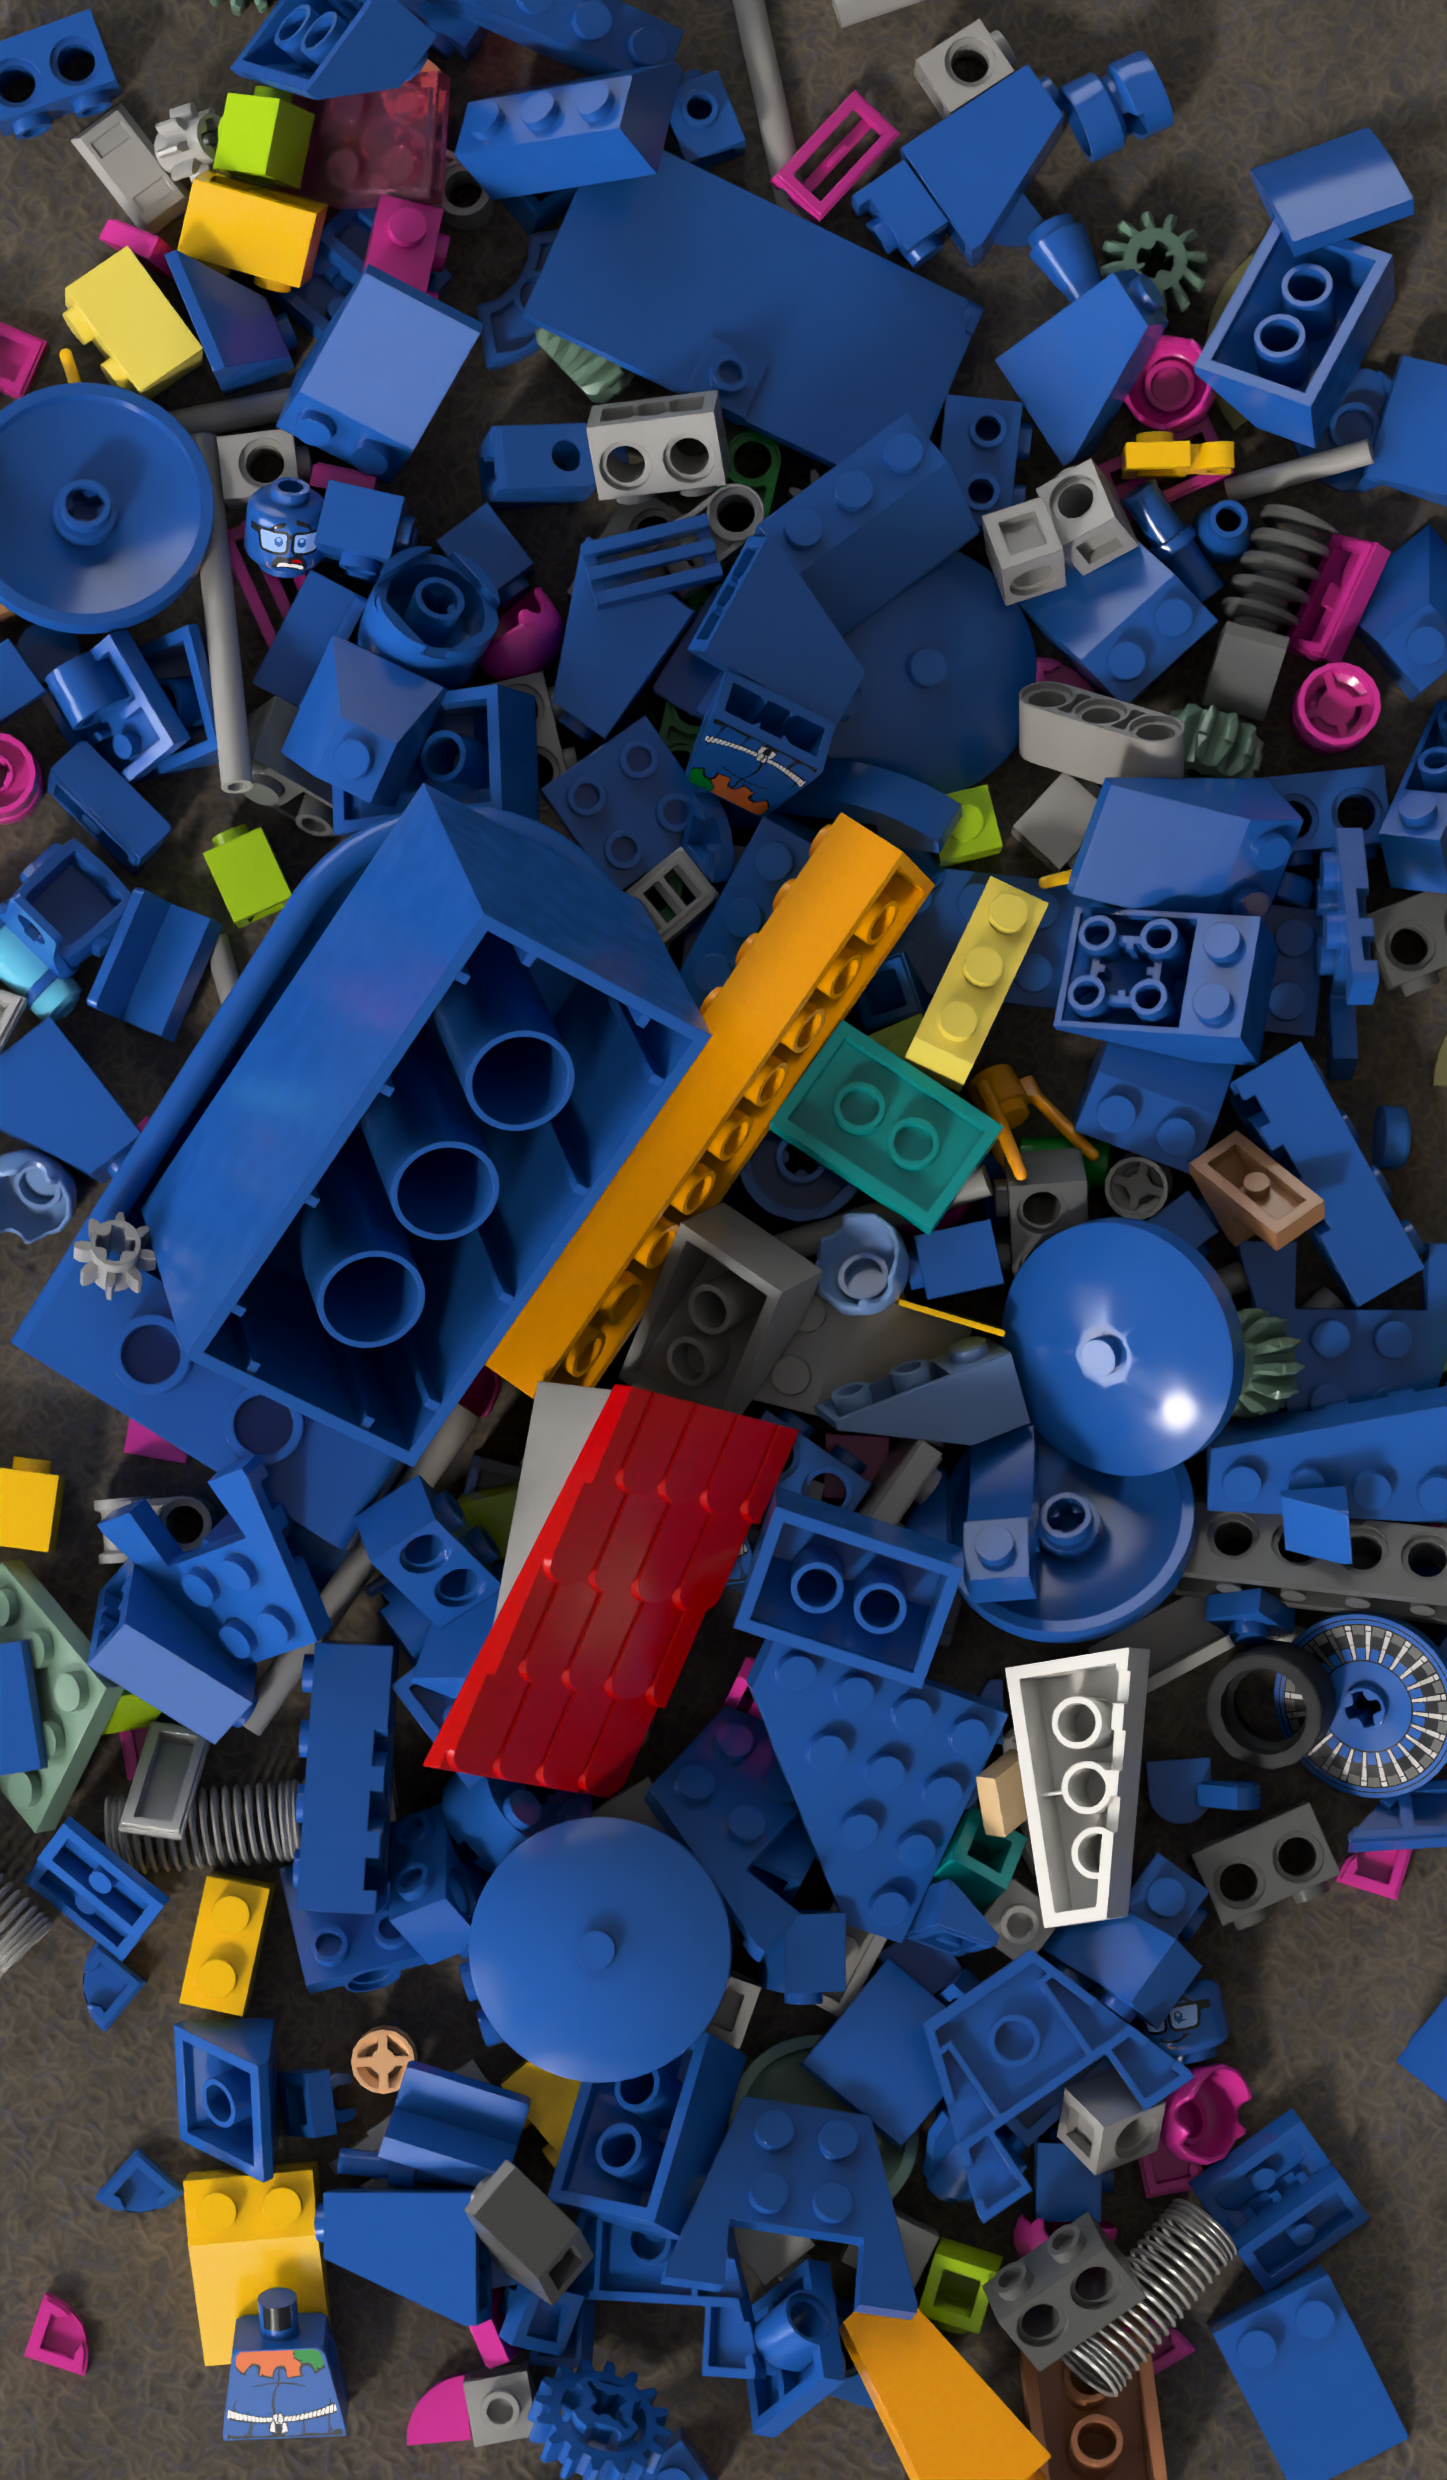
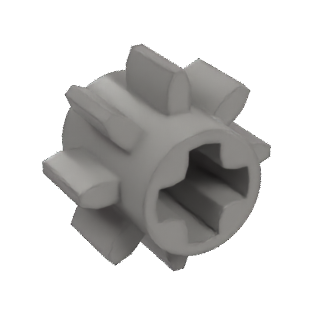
(187, 141)
(114, 1236)

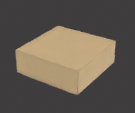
(1002, 1795)

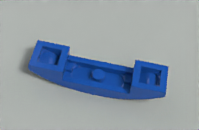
(901, 808)

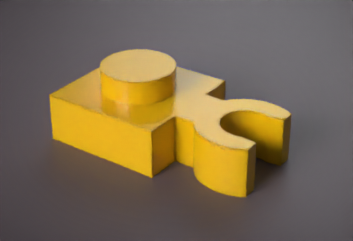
(1159, 456)

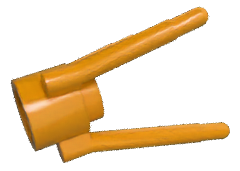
(1005, 1099)

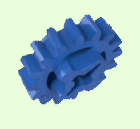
(598, 2424)

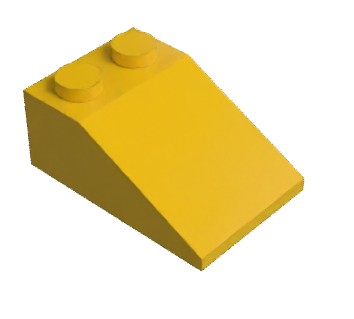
(252, 2240)

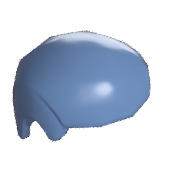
(35, 1194)
(862, 1265)

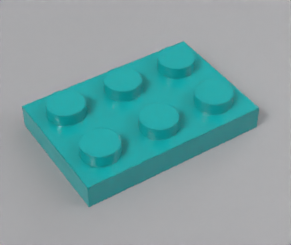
(885, 1127)

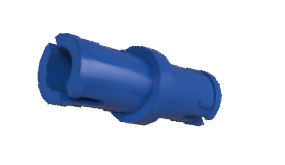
(1171, 539)

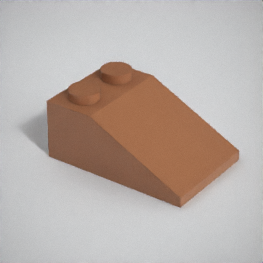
(1092, 2432)

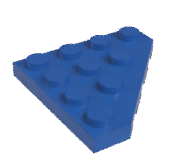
(873, 1774)

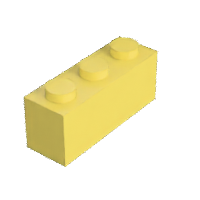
(975, 983)

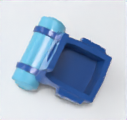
(57, 922)

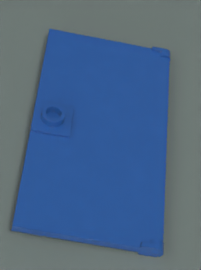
(751, 302)

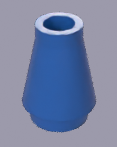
(1065, 255)
(1217, 544)

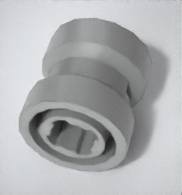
(1134, 1193)

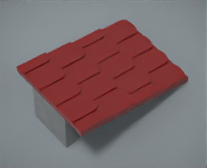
(607, 1572)

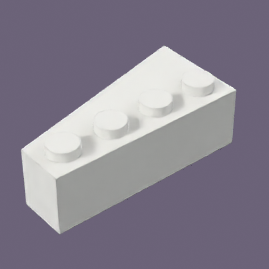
(1080, 1776)

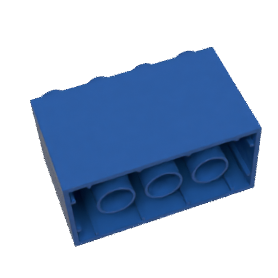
(419, 1127)

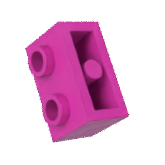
(407, 241)

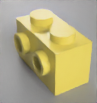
(131, 326)

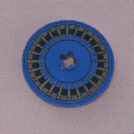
(1387, 1662)

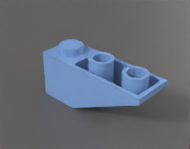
(946, 1399)

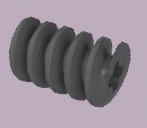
(1276, 569)

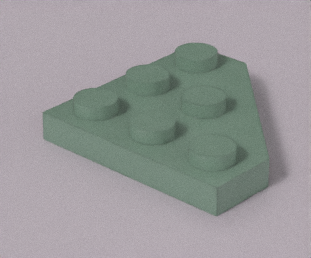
(71, 1696)

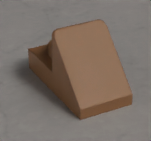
(1254, 1193)

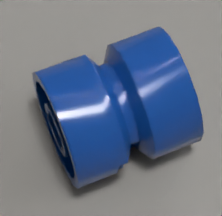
(1116, 106)

